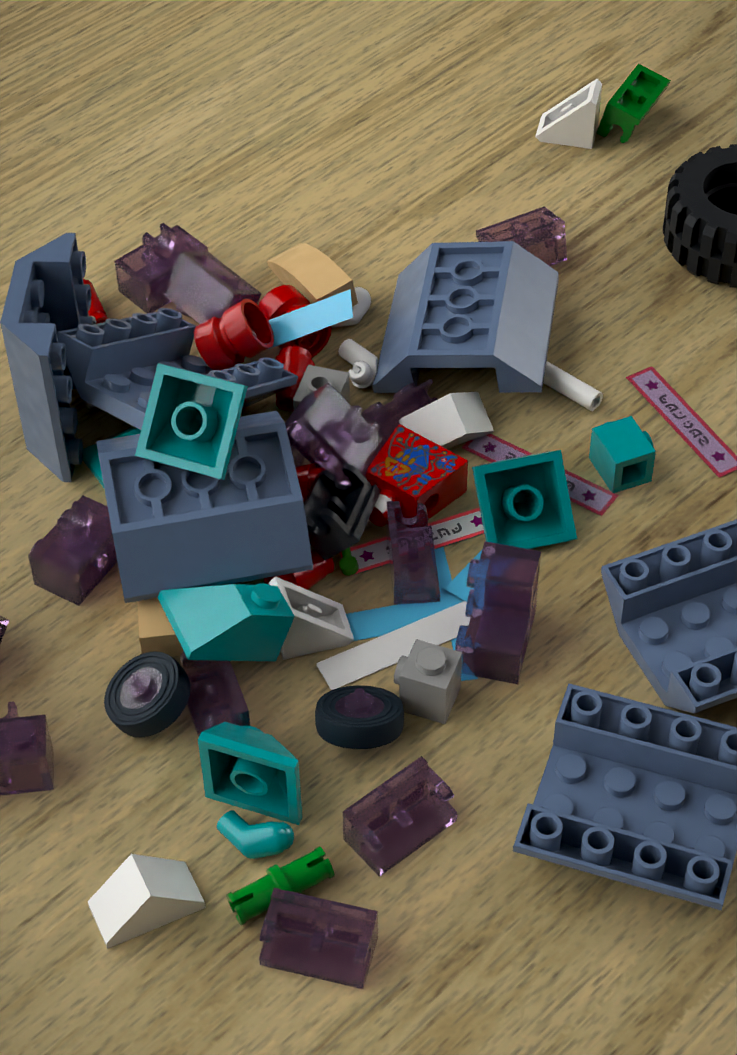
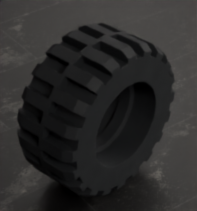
(703, 215)

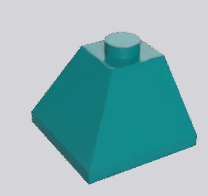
(191, 421)
(525, 500)
(229, 621)
(250, 771)

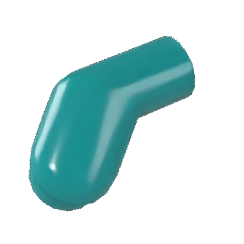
(258, 839)

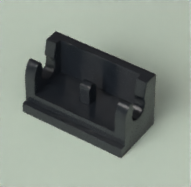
(338, 512)

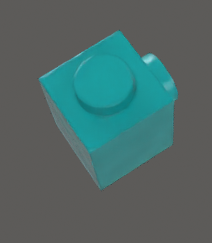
(622, 454)

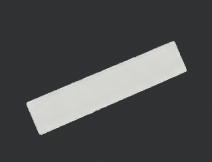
(388, 648)

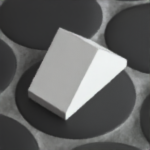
(573, 119)
(450, 419)
(317, 623)
(143, 897)

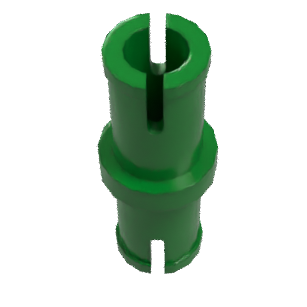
(293, 877)

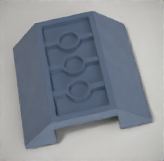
(42, 300)
(470, 311)
(118, 361)
(203, 530)
(681, 616)
(637, 797)

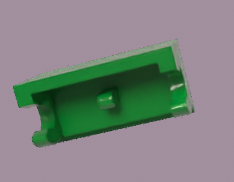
(632, 101)

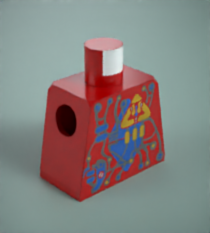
(415, 472)

